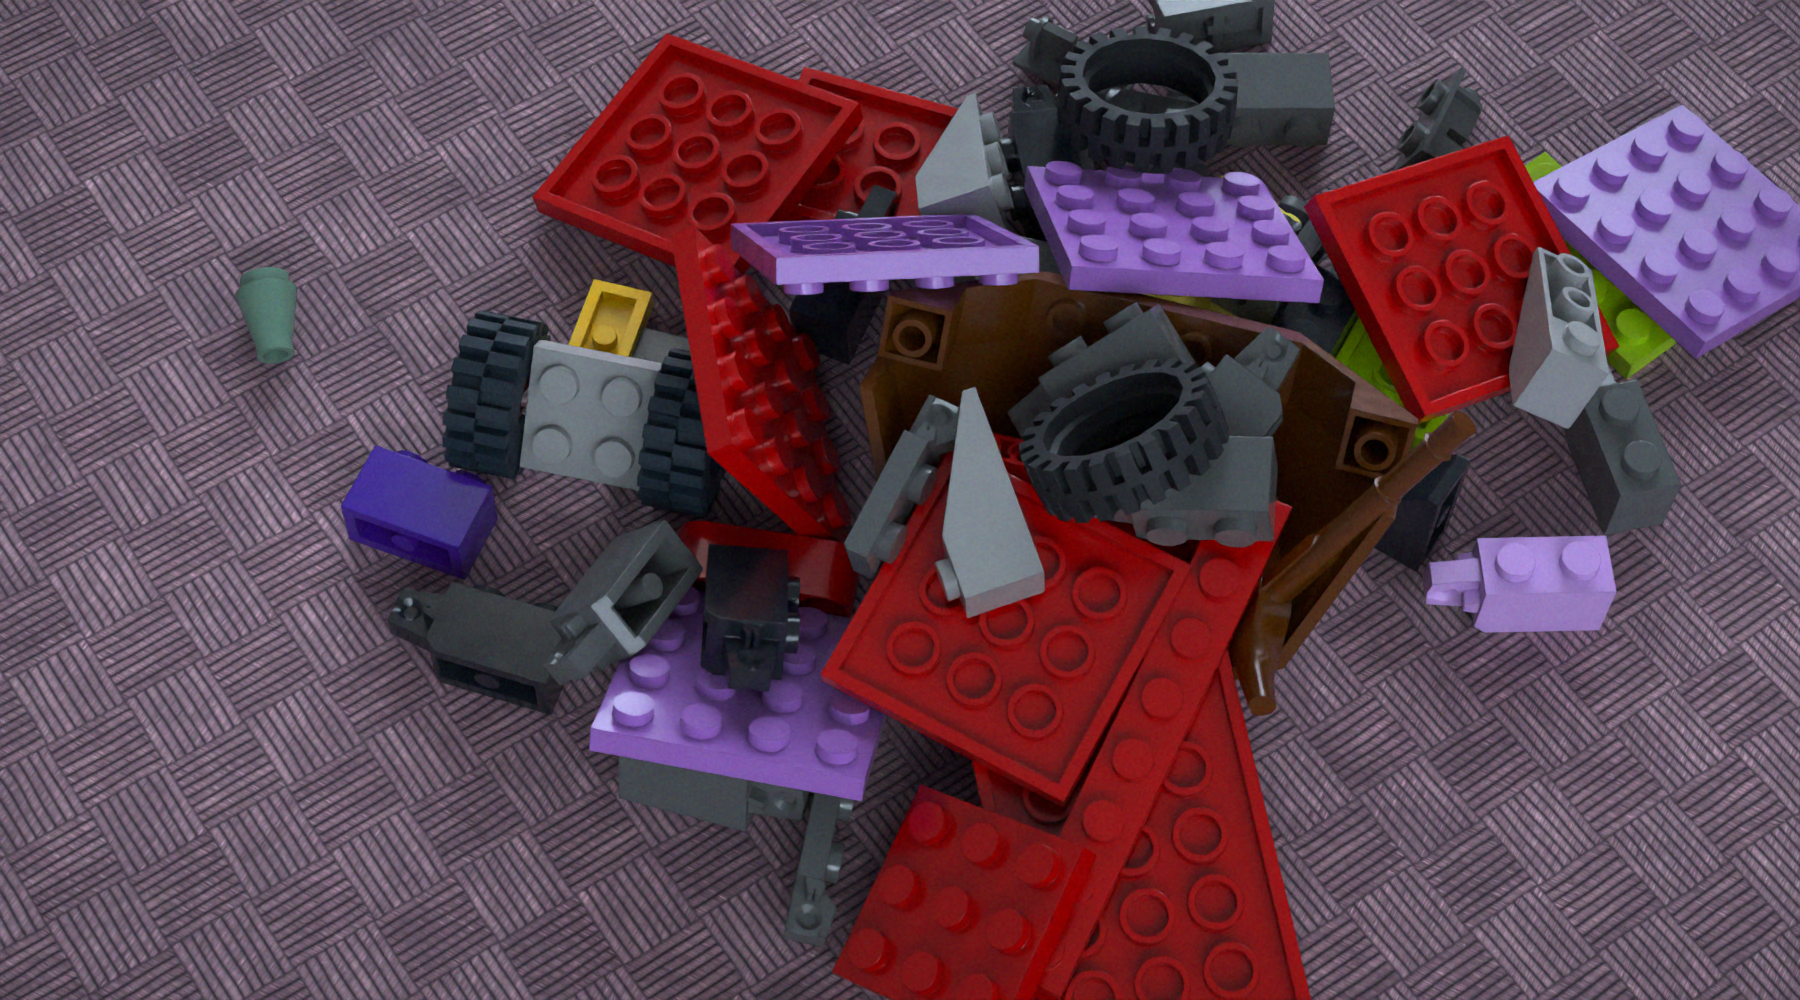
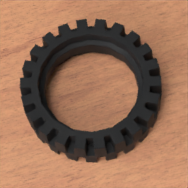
(1145, 136)
(1182, 439)

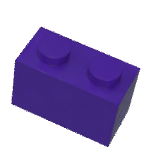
(420, 511)

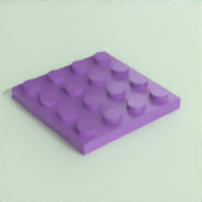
(1681, 228)
(1170, 234)
(884, 249)
(685, 717)

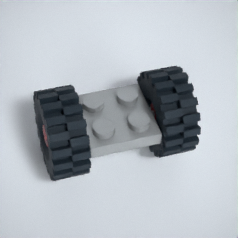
(578, 415)

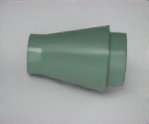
(269, 309)

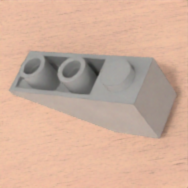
(966, 168)
(1558, 340)

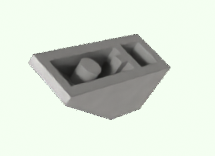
(984, 530)

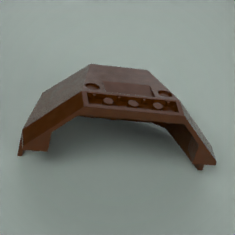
(998, 338)

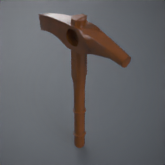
(1264, 625)

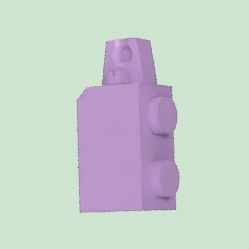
(1527, 583)

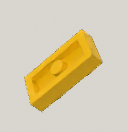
(612, 318)

